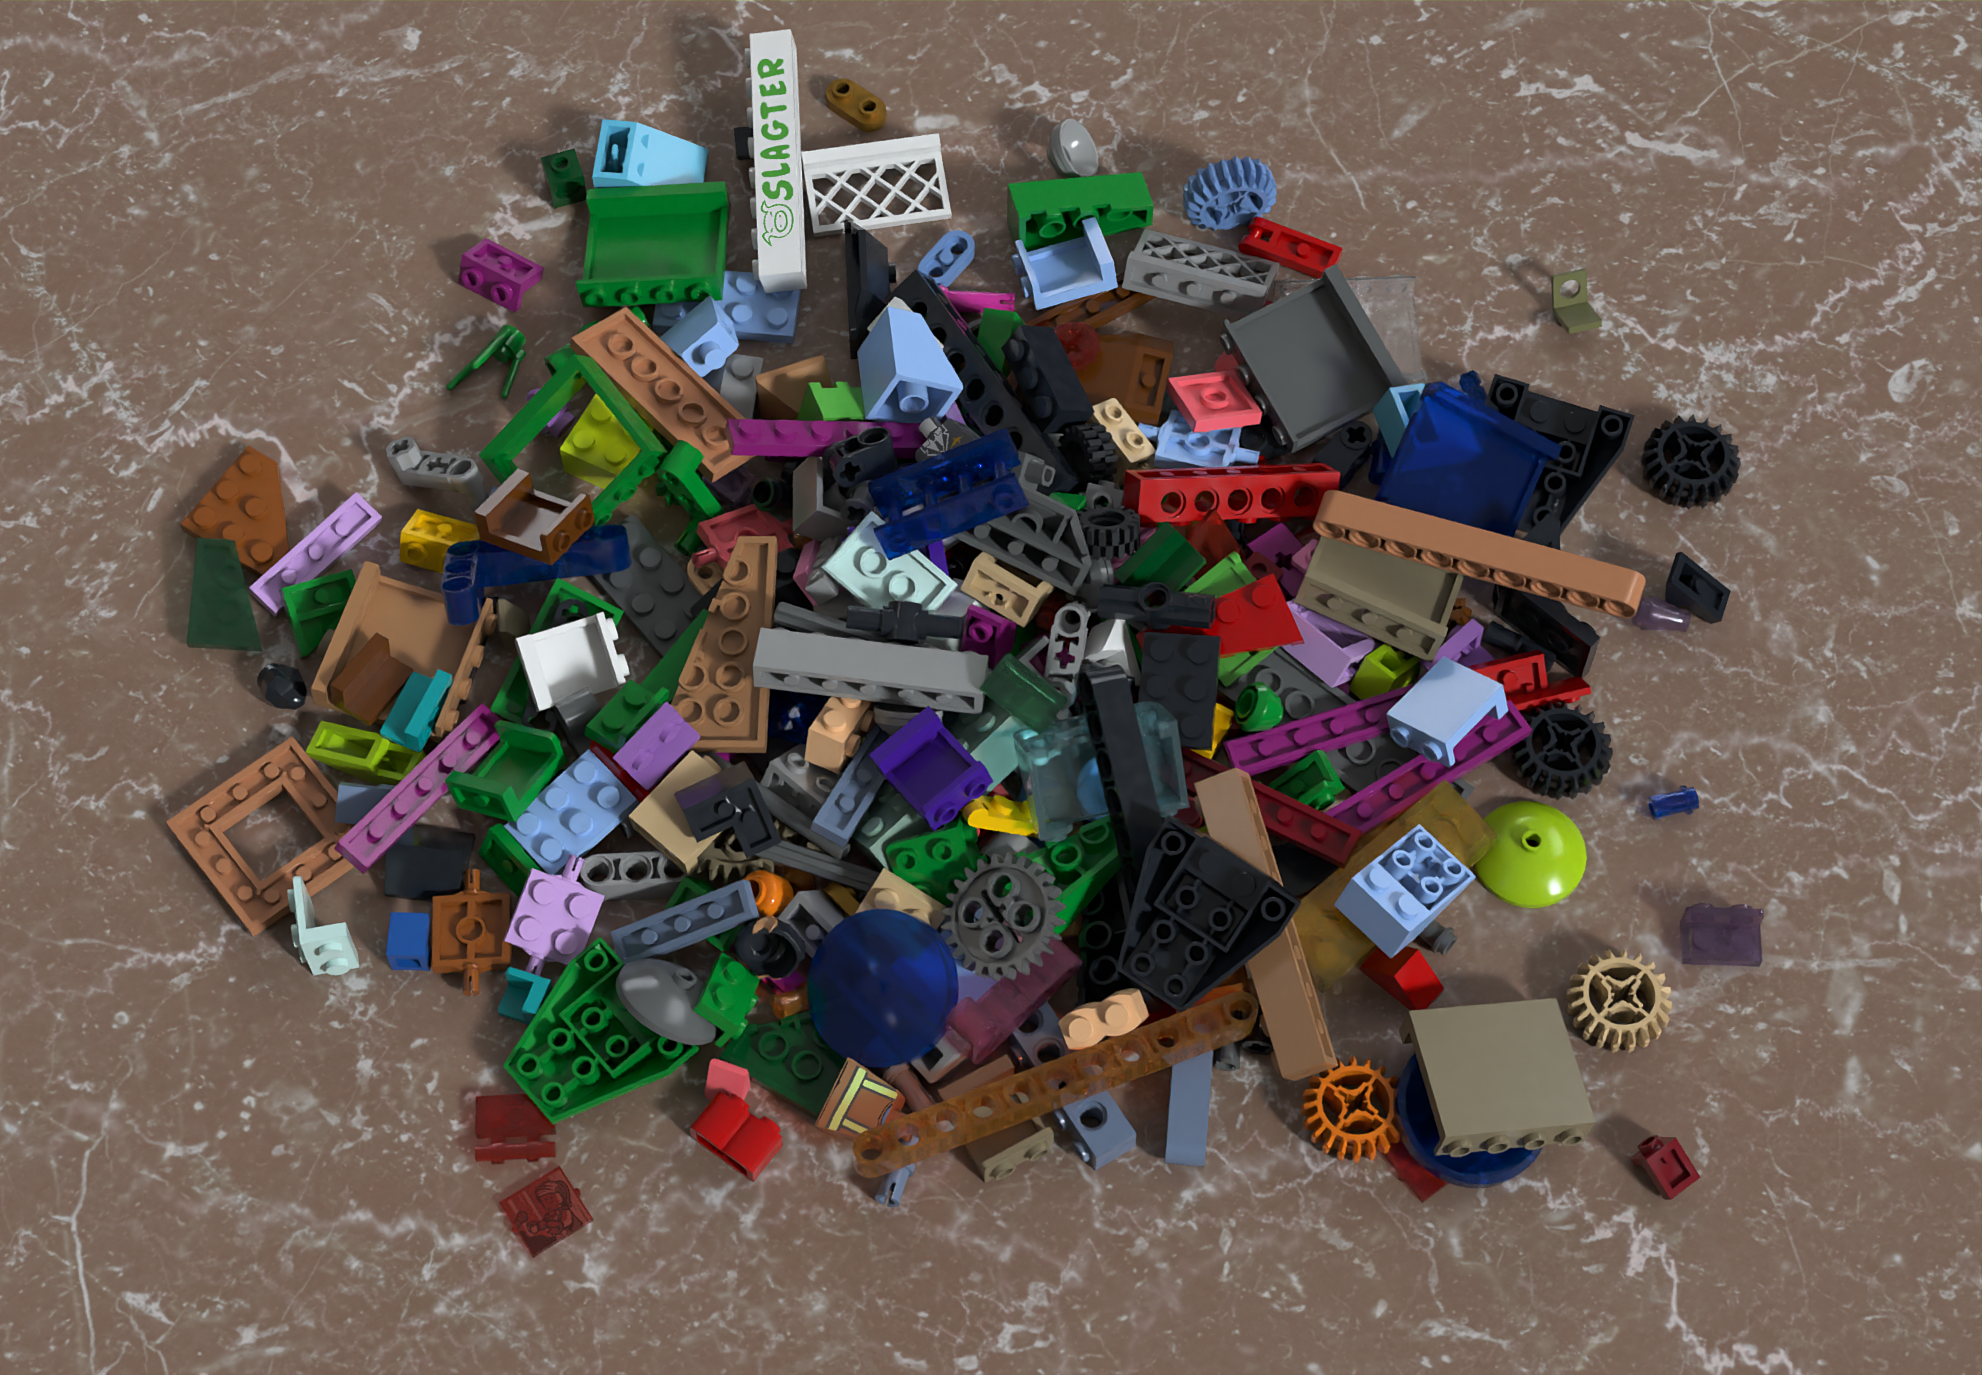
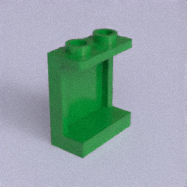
(510, 774)

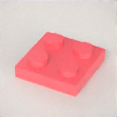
(1213, 401)

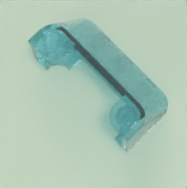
(1064, 776)

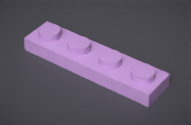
(317, 551)

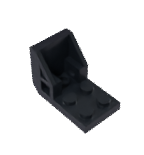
(1547, 619)

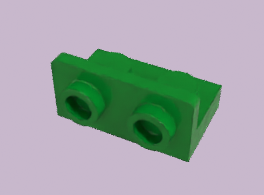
(624, 715)

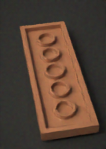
(662, 388)

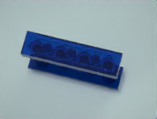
(939, 476)

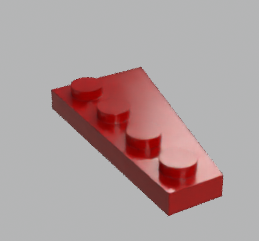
(1247, 620)

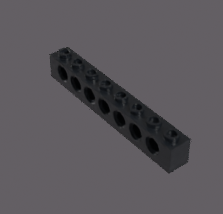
(961, 345)

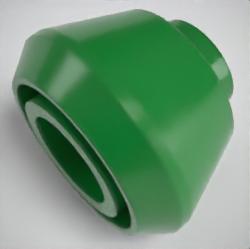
(1258, 708)

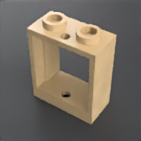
(1019, 600)

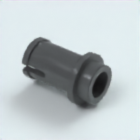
(1439, 937)

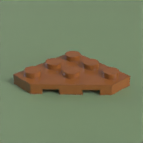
(245, 508)

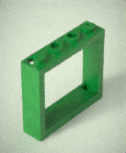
(548, 402)

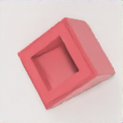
(726, 1079)

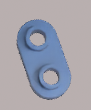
(943, 262)

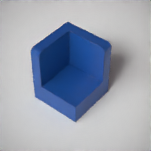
(408, 941)

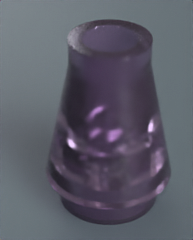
(1660, 615)

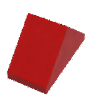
(1404, 977)

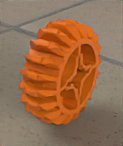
(1343, 1099)

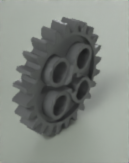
(977, 940)

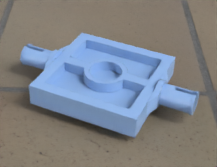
(1185, 449)

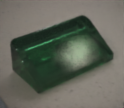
(1023, 693)

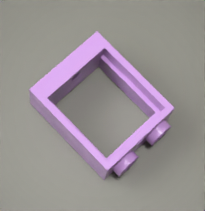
(1330, 647)

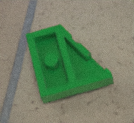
(316, 607)

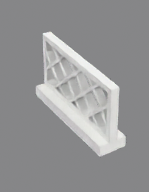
(876, 157)

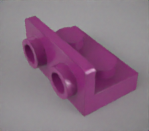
(498, 273)

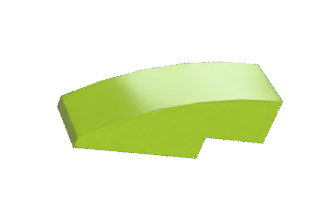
(362, 754)

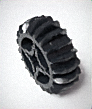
(1689, 474)
(1558, 769)

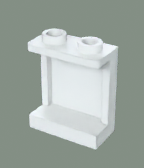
(571, 659)

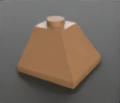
(783, 389)

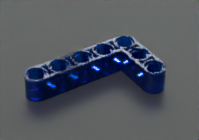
(478, 564)

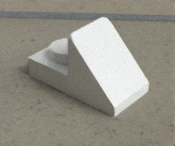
(1111, 645)

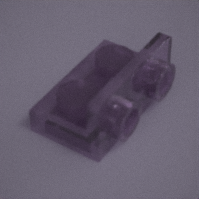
(1721, 935)

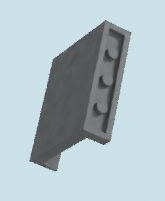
(1312, 360)

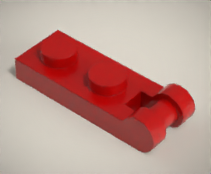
(1289, 247)

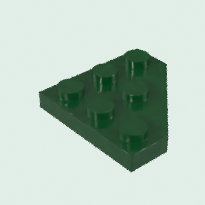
(788, 1061)

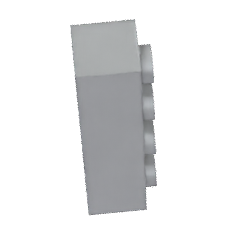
(819, 583)

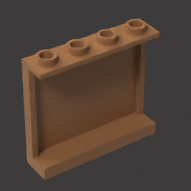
(417, 636)

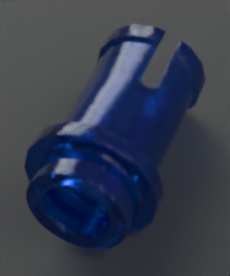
(1673, 802)

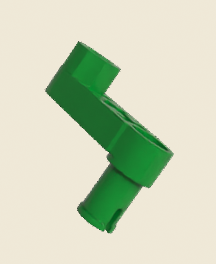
(681, 479)

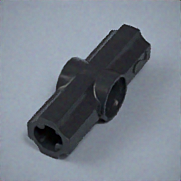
(1177, 607)

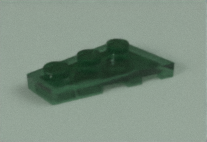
(220, 600)

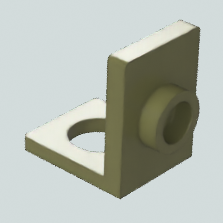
(1573, 311)

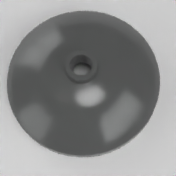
(664, 999)

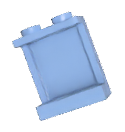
(1066, 269)
(1444, 709)

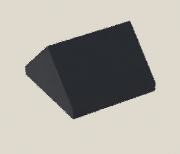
(427, 863)

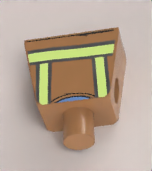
(859, 1103)

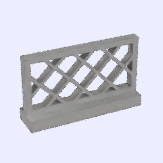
(1187, 284)

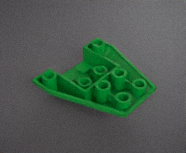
(587, 1043)

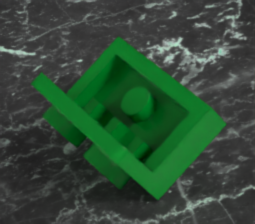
(1310, 781)
(727, 997)

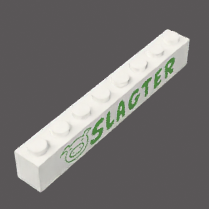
(776, 161)

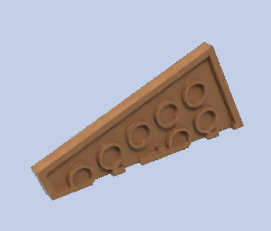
(717, 681)

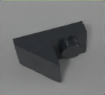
(1696, 588)

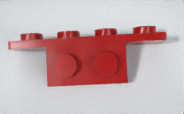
(1526, 681)

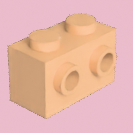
(838, 732)

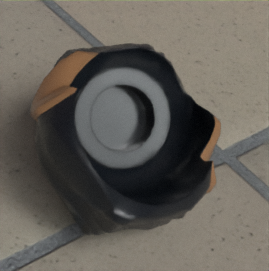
(770, 948)

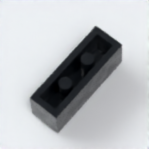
(1047, 378)

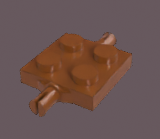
(471, 932)

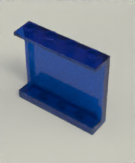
(1465, 462)

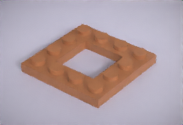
(202, 827)

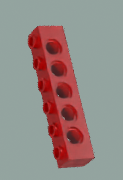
(1147, 487)

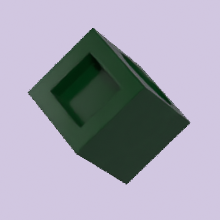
(564, 178)

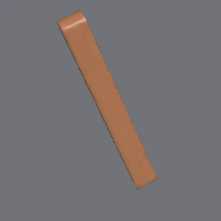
(1480, 554)

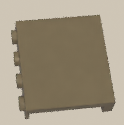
(1381, 595)
(1499, 1076)

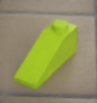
(1385, 671)

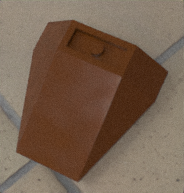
(1130, 370)

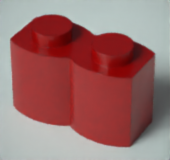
(737, 1135)

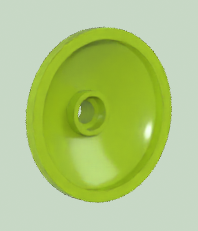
(1530, 874)

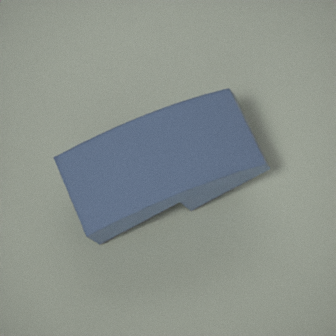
(358, 800)

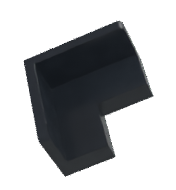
(726, 802)

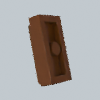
(370, 681)

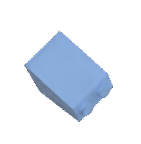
(905, 371)

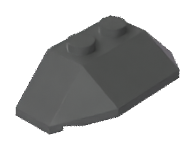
(1037, 539)

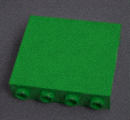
(655, 244)

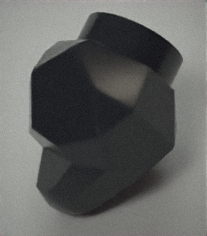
(282, 686)

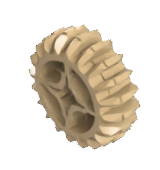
(1598, 977)

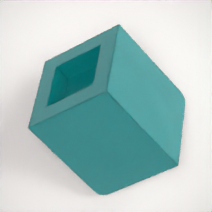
(523, 995)

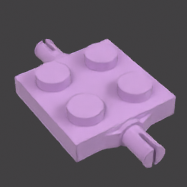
(553, 916)

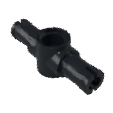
(904, 622)

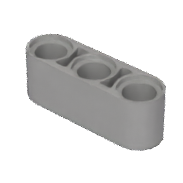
(620, 867)

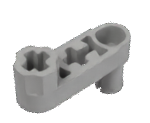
(436, 470)
(1064, 624)

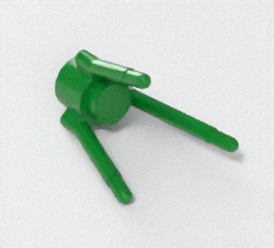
(503, 347)

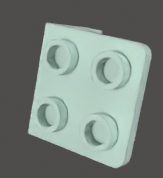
(326, 947)

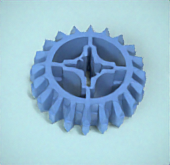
(1229, 193)

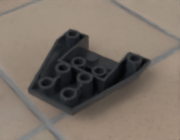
(1588, 441)
(1198, 915)

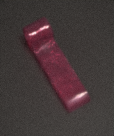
(984, 1024)

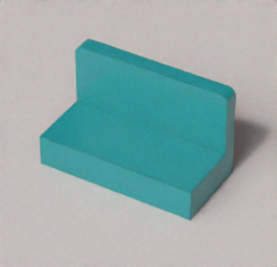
(417, 710)

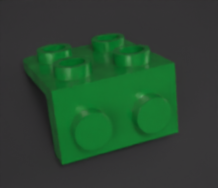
(937, 858)

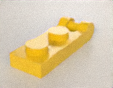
(999, 815)

